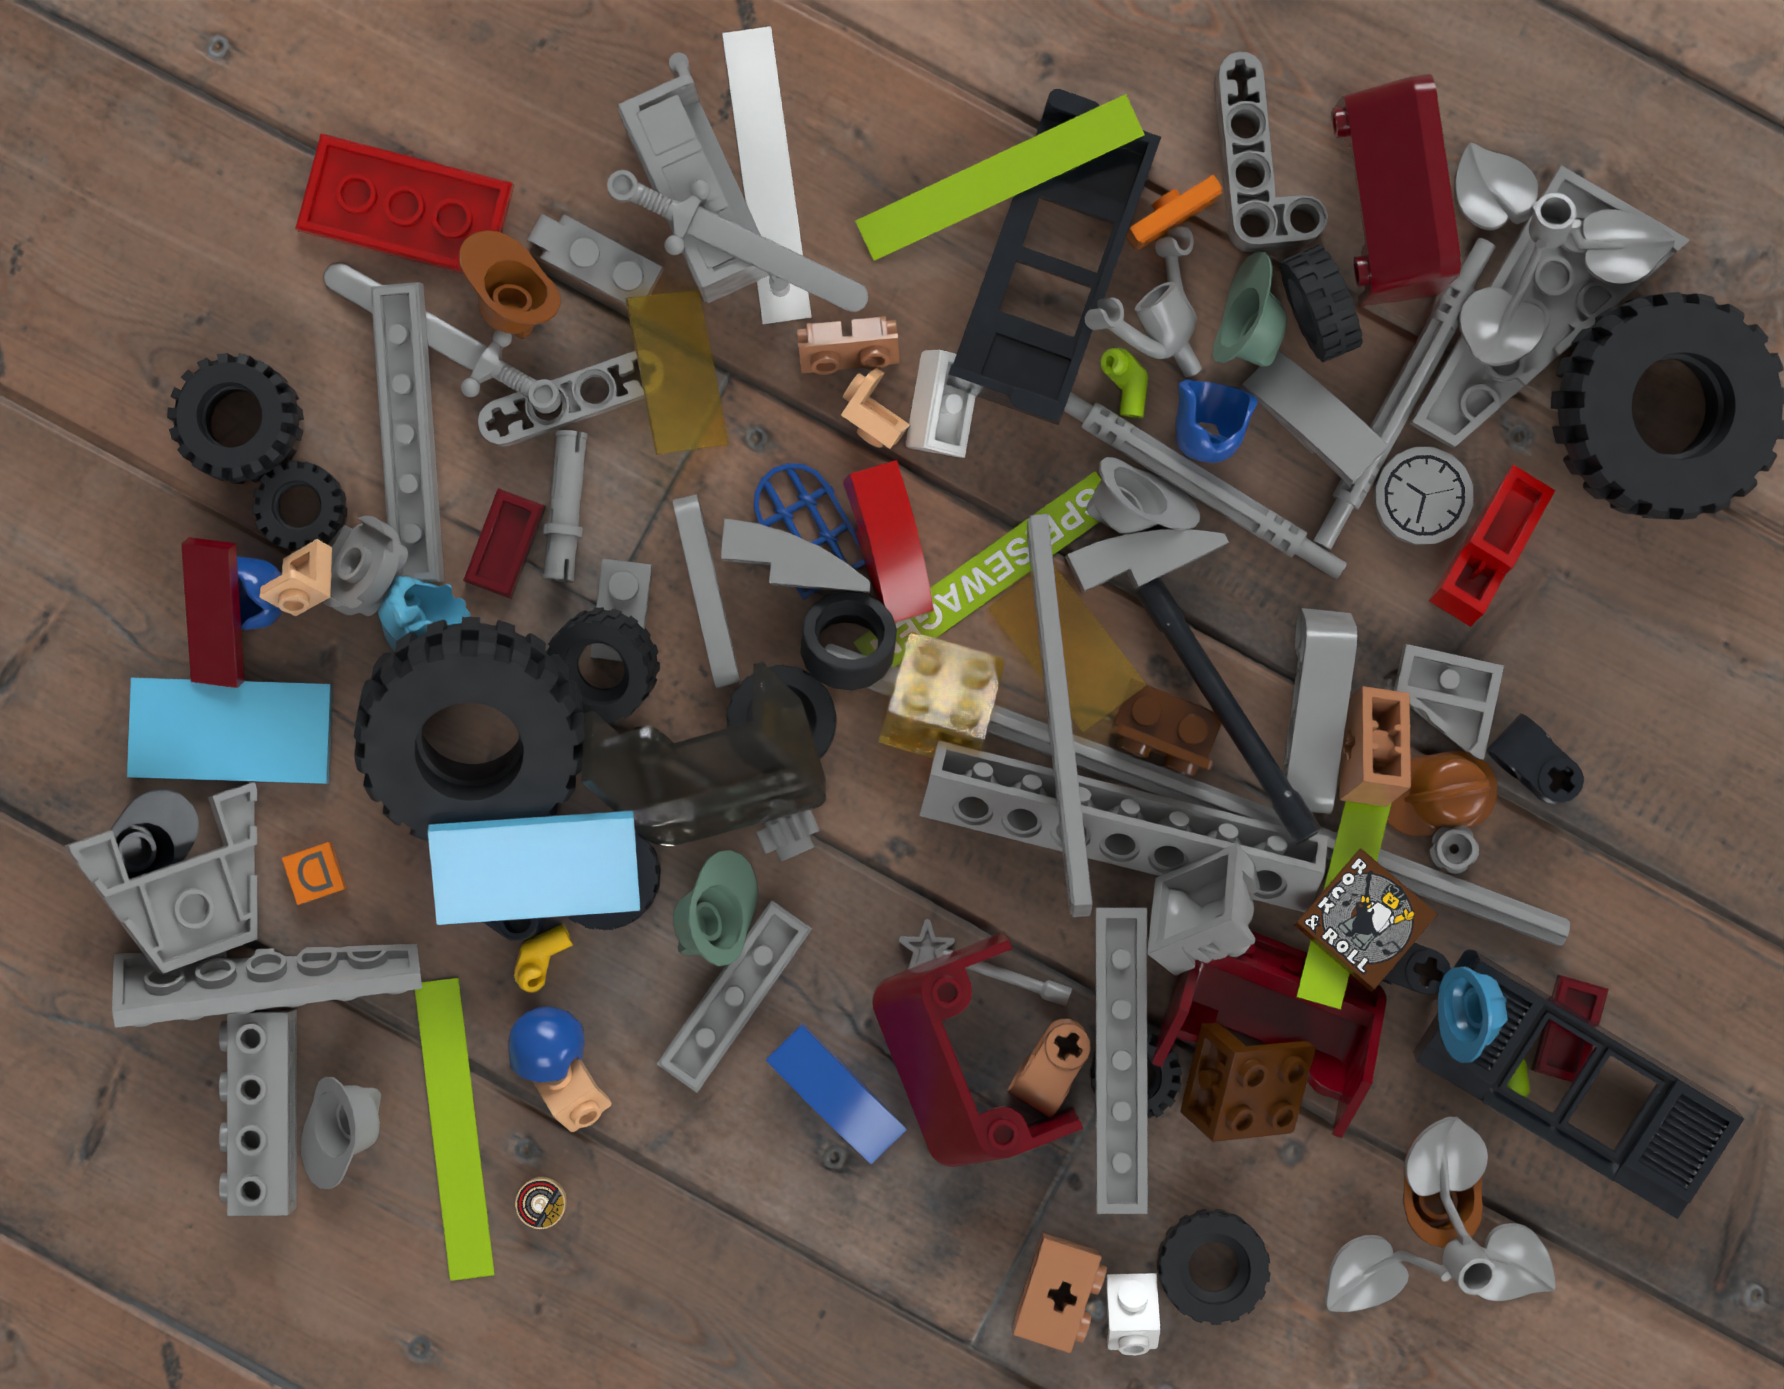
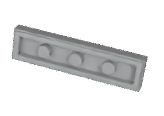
(734, 996)

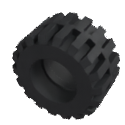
(202, 394)

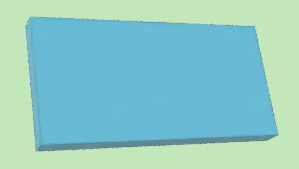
(230, 732)
(534, 867)

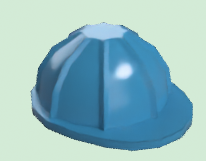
(1469, 1012)

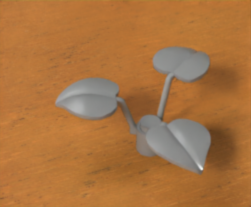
(1500, 188)
(1510, 1266)

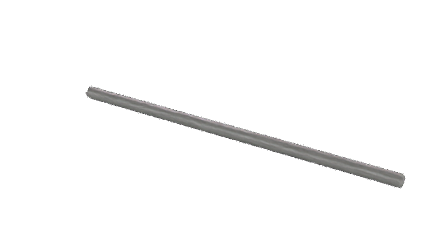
(1166, 783)

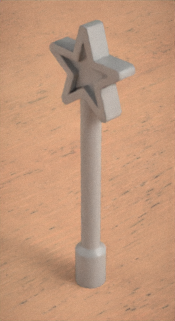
(928, 947)

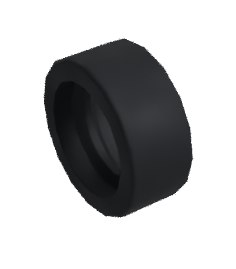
(849, 608)

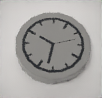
(1423, 496)

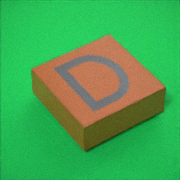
(314, 873)

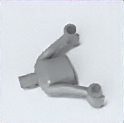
(1163, 311)

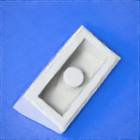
(939, 412)

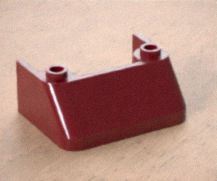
(1401, 190)
(1260, 1000)
(911, 1018)

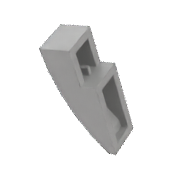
(1316, 417)
(1141, 555)
(791, 558)

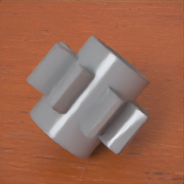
(788, 835)

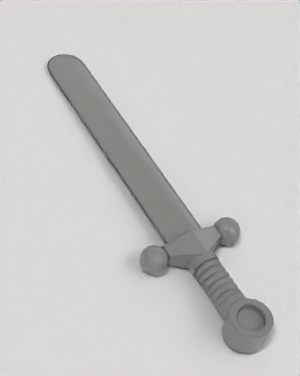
(738, 241)
(472, 354)

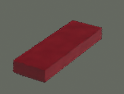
(213, 612)

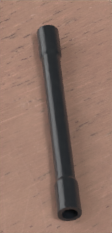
(1285, 799)

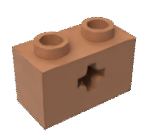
(1376, 747)
(1036, 1313)

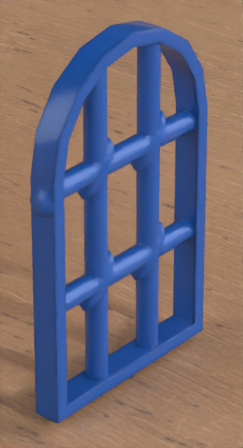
(808, 501)

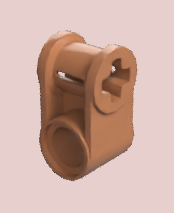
(1045, 1073)

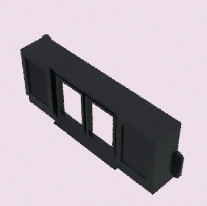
(1019, 359)
(1665, 1146)

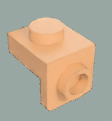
(875, 422)
(303, 579)
(574, 1099)

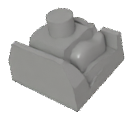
(1203, 910)

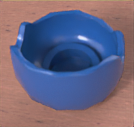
(545, 1044)

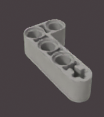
(1257, 154)
(1319, 704)

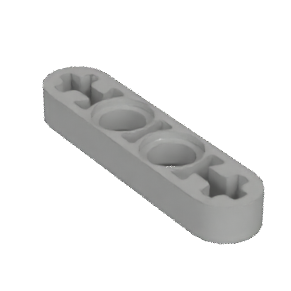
(573, 405)
(706, 591)

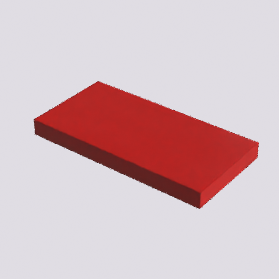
(398, 203)

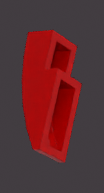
(889, 540)
(1492, 546)

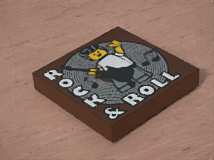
(1366, 919)

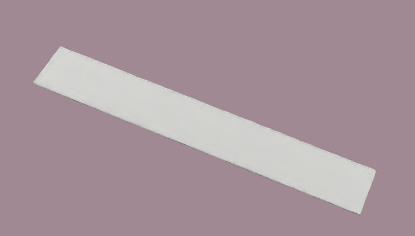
(765, 157)

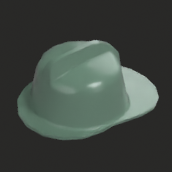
(1252, 316)
(718, 910)

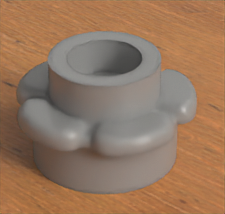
(1467, 849)

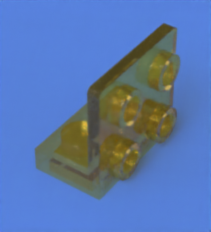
(941, 696)

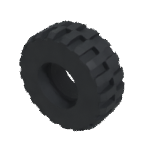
(1740, 400)
(468, 666)

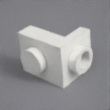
(1132, 1313)

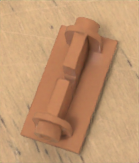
(826, 350)

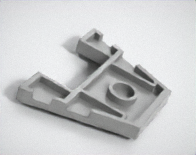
(189, 905)

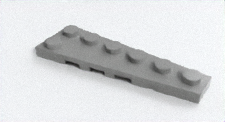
(258, 982)

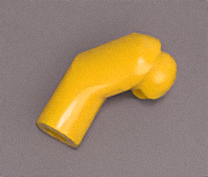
(535, 957)

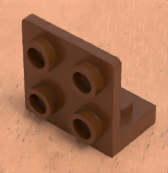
(1167, 727)
(1243, 1088)

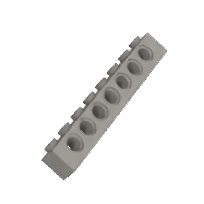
(1118, 823)

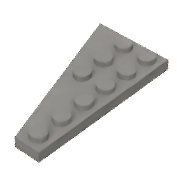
(1564, 290)

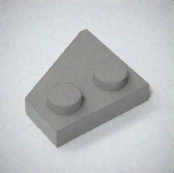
(1451, 694)

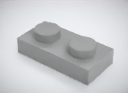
(623, 588)

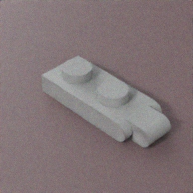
(594, 258)

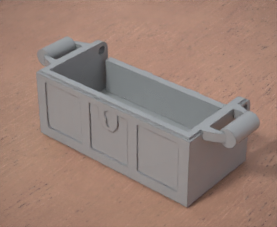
(676, 150)

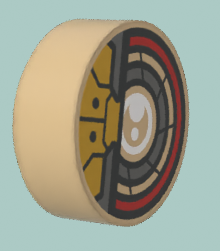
(541, 1203)

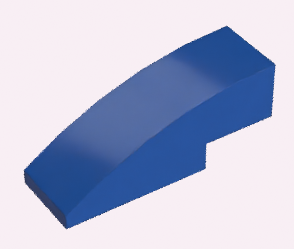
(836, 1093)

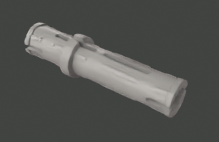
(566, 493)

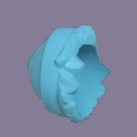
(414, 604)

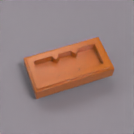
(1174, 210)

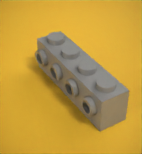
(260, 1113)

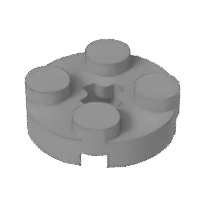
(379, 557)

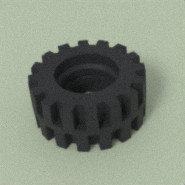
(282, 480)

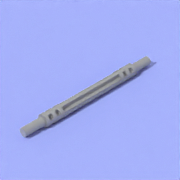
(1408, 387)
(1201, 484)

